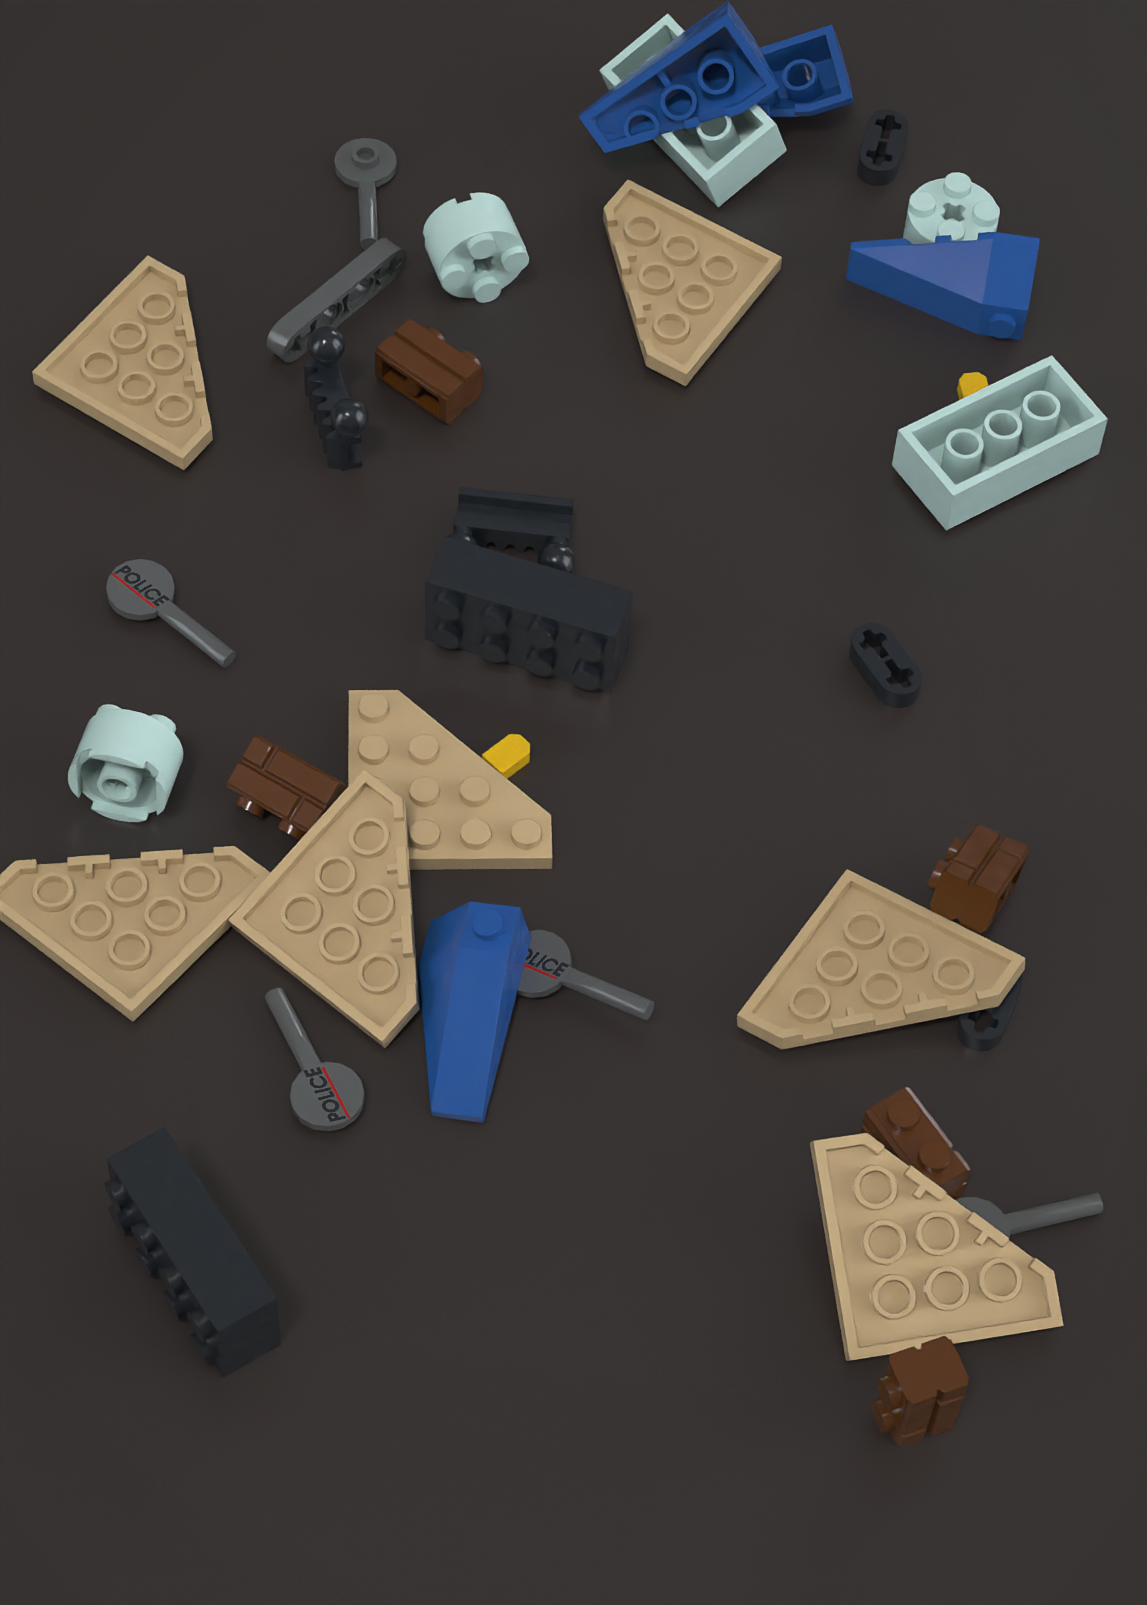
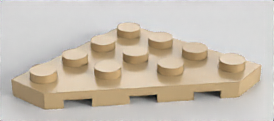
(681, 278)
(137, 366)
(454, 801)
(344, 911)
(128, 921)
(875, 966)
(917, 1260)

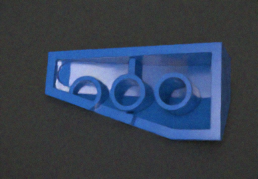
(808, 73)
(695, 78)
(968, 283)
(467, 1000)

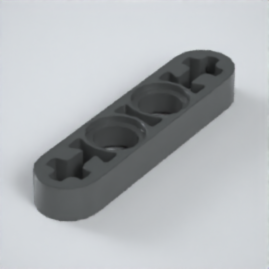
(337, 298)

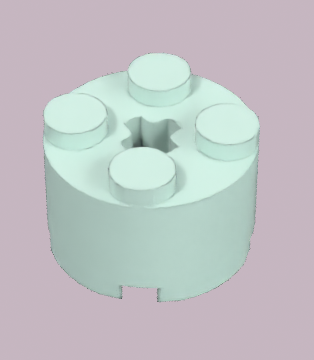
(950, 208)
(474, 247)
(126, 763)

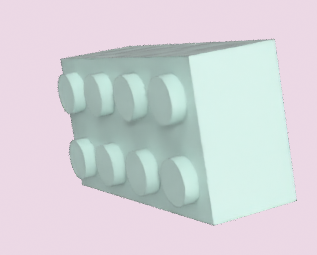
(719, 152)
(999, 442)

